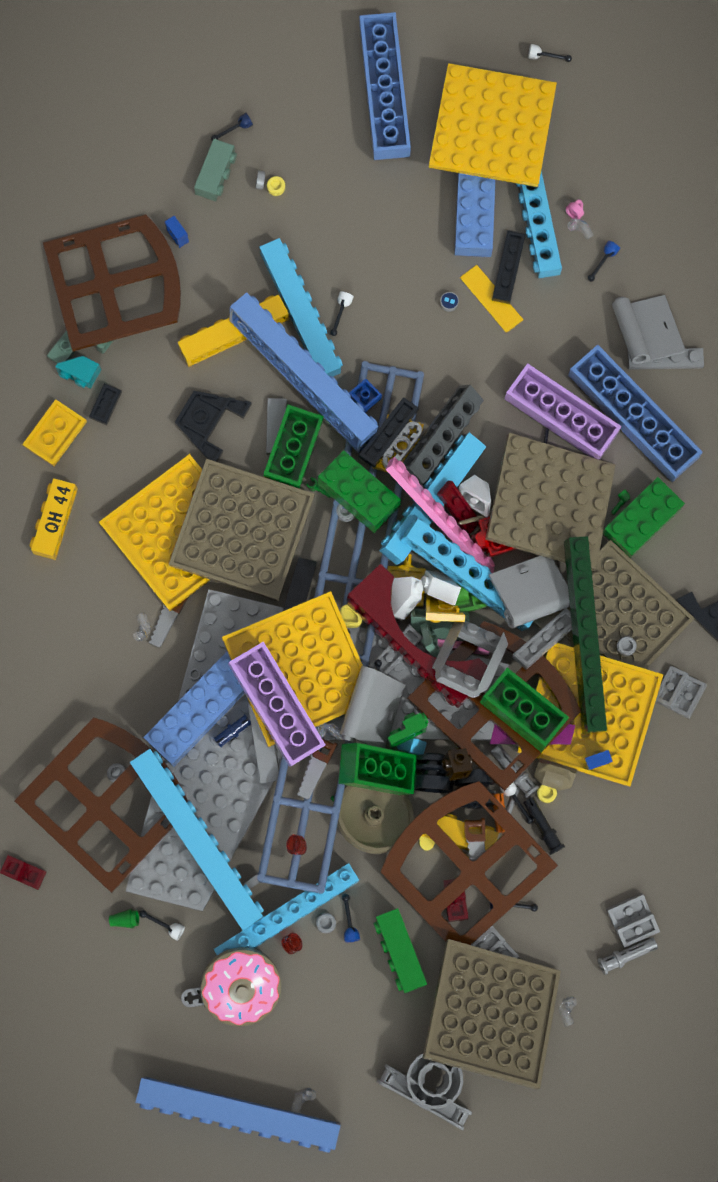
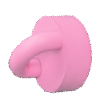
(575, 209)

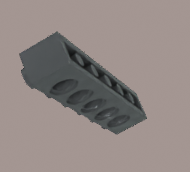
(443, 432)

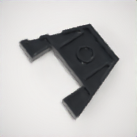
(201, 417)
(706, 617)

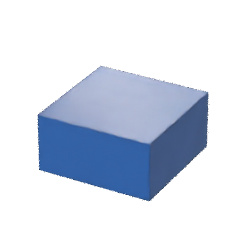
(176, 231)
(365, 395)
(598, 760)

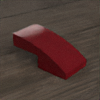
(23, 872)
(457, 909)

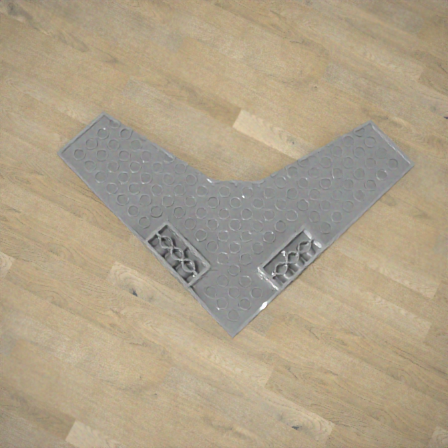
(226, 780)

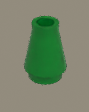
(127, 919)

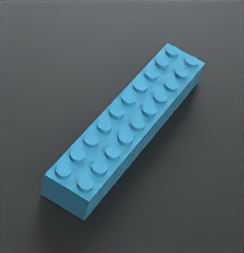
(196, 839)

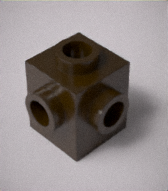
(457, 763)

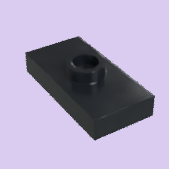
(105, 404)

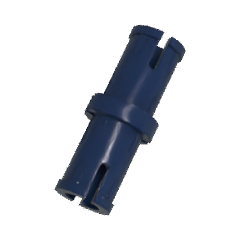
(232, 730)

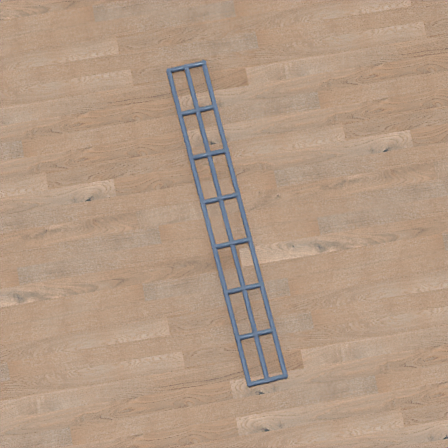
(350, 581)

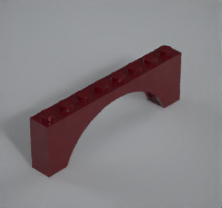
(373, 602)

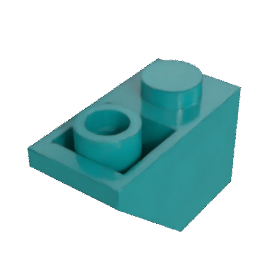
(80, 370)

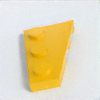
(441, 611)

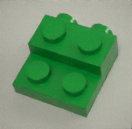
(412, 726)

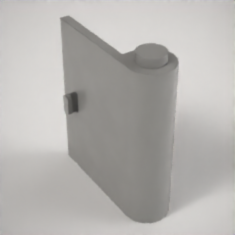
(648, 328)
(531, 593)
(372, 708)

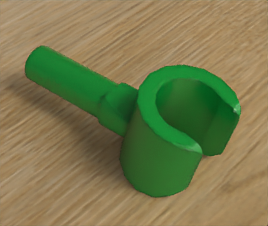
(317, 487)
(624, 498)

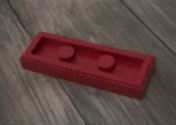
(457, 505)

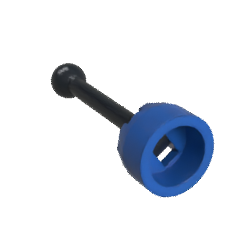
(610, 250)
(351, 934)

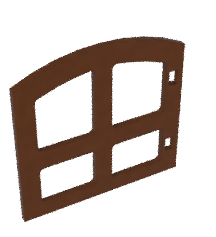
(106, 283)
(463, 736)
(97, 807)
(471, 870)

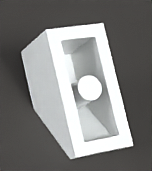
(477, 494)
(440, 587)
(405, 596)

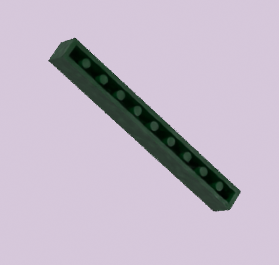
(585, 635)

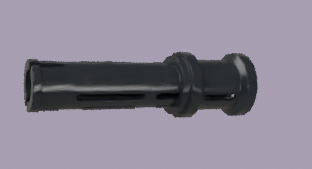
(548, 834)

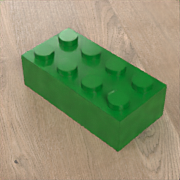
(293, 446)
(359, 491)
(643, 517)
(524, 709)
(377, 769)
(401, 951)

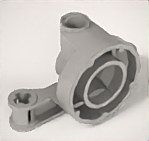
(439, 1103)

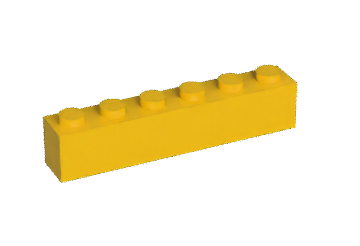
(224, 334)

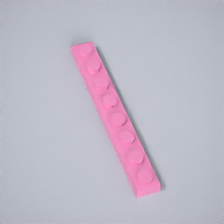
(436, 512)

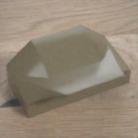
(554, 774)

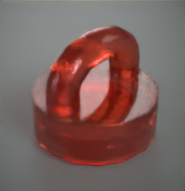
(296, 845)
(292, 943)

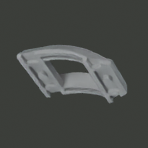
(480, 637)

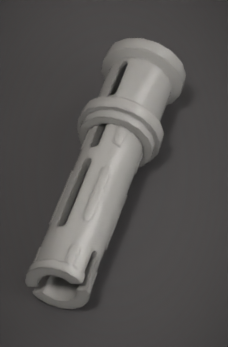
(523, 780)
(618, 958)

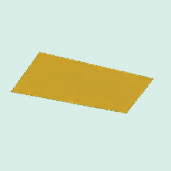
(483, 290)

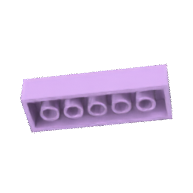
(562, 412)
(276, 704)

